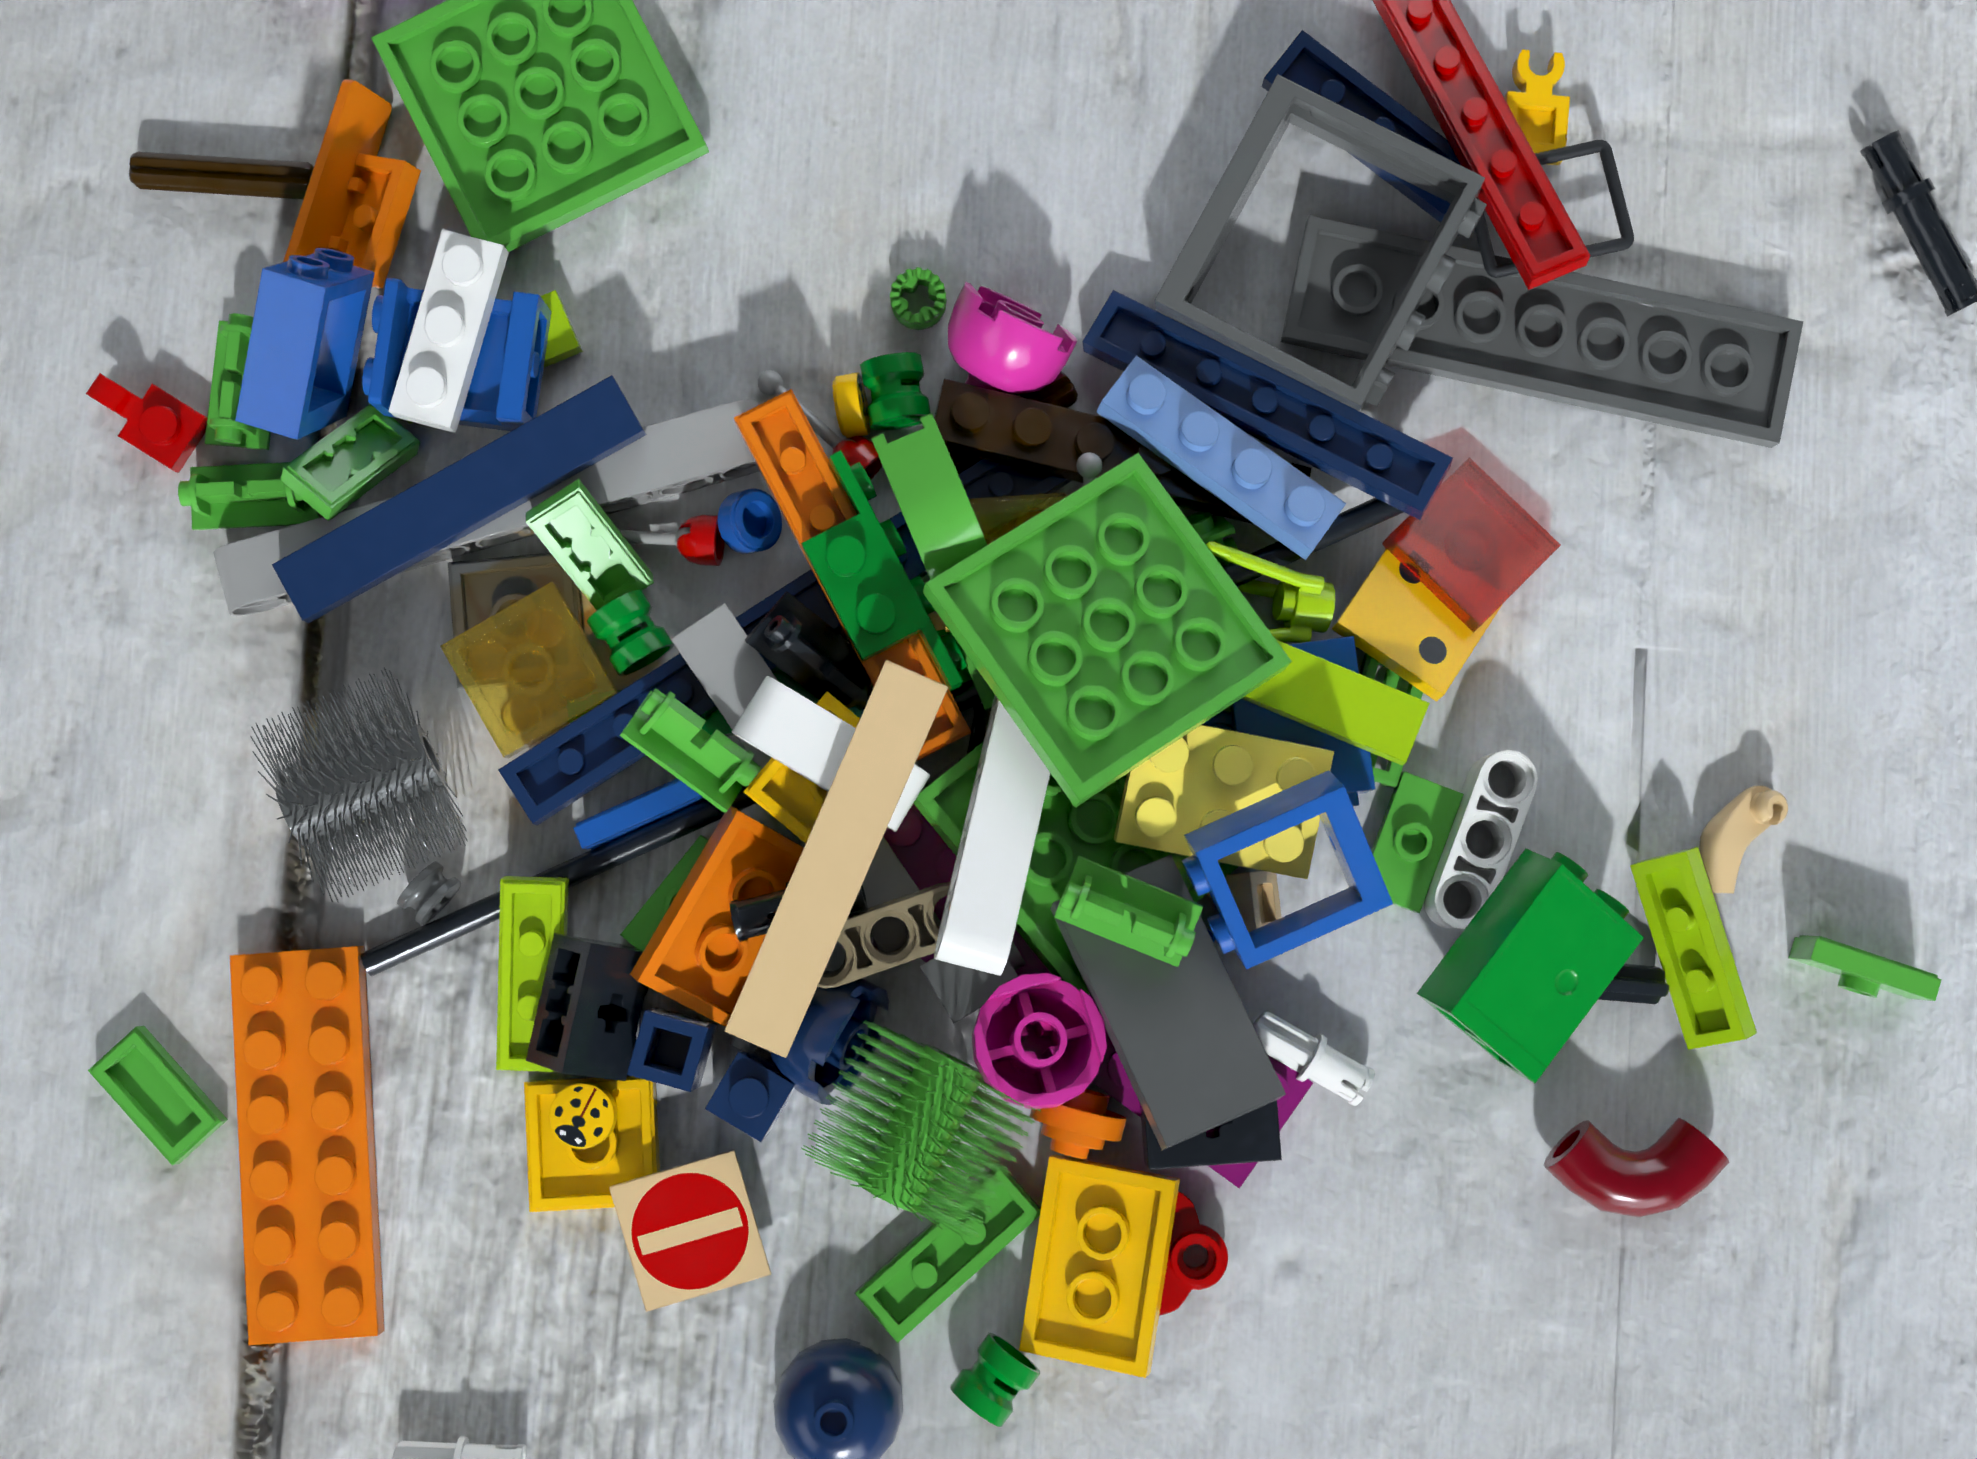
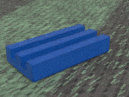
(635, 813)

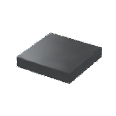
(492, 584)

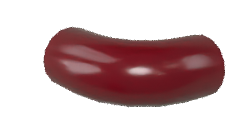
(1637, 1181)

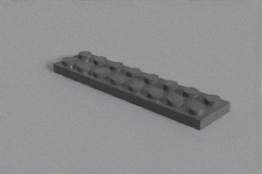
(1561, 342)

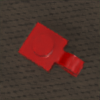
(155, 423)

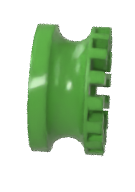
(909, 283)

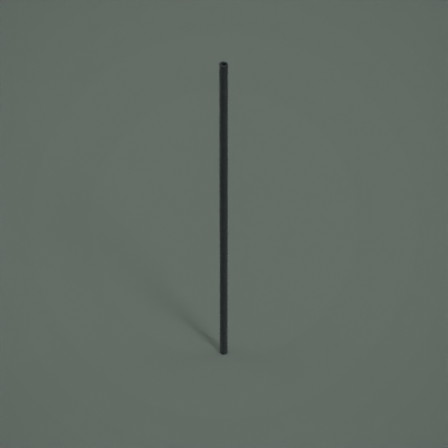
(704, 813)

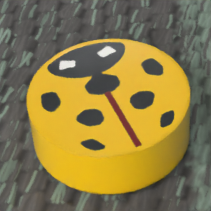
(851, 405)
(583, 1115)

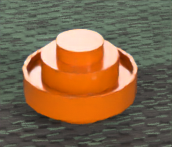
(1080, 1124)

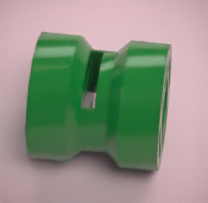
(895, 390)
(630, 632)
(995, 1379)

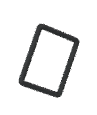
(1616, 194)

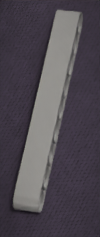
(665, 463)

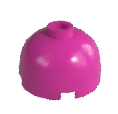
(1004, 343)
(1039, 1040)

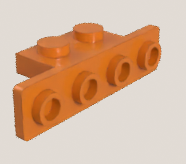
(353, 195)

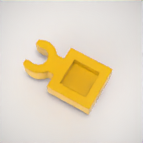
(1536, 110)

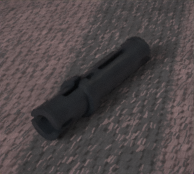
(1922, 222)

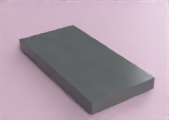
(1176, 1027)

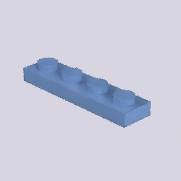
(1220, 457)

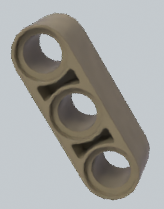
(865, 959)

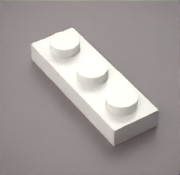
(448, 331)

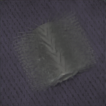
(360, 784)

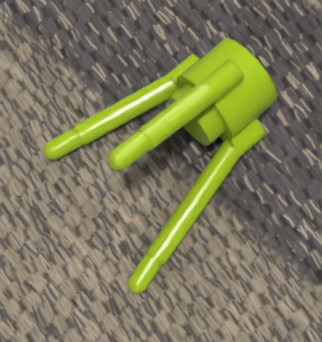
(1299, 601)

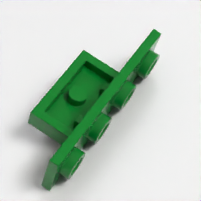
(868, 583)

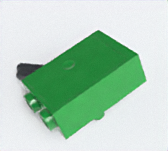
(1539, 964)

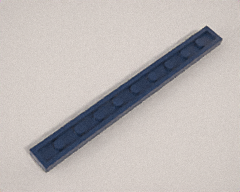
(591, 748)

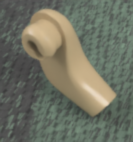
(1732, 831)

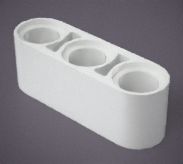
(808, 739)
(1504, 820)

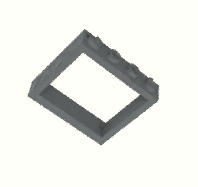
(1296, 105)

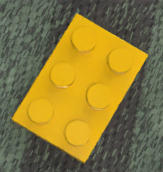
(1099, 1265)

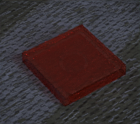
(1471, 545)

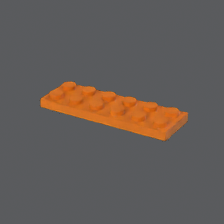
(306, 1145)

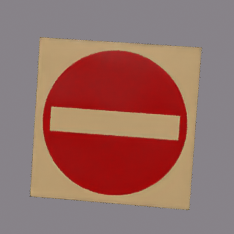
(690, 1230)

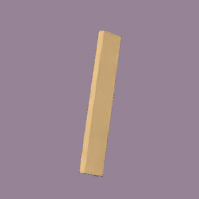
(836, 858)

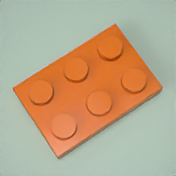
(695, 946)

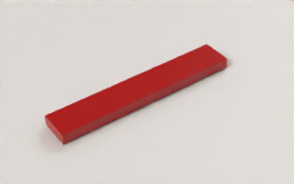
(1486, 138)

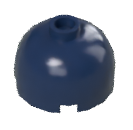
(827, 1038)
(838, 1402)

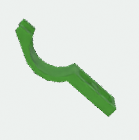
(934, 508)

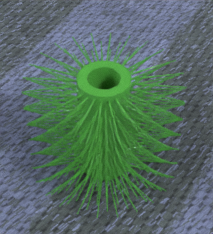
(919, 1130)

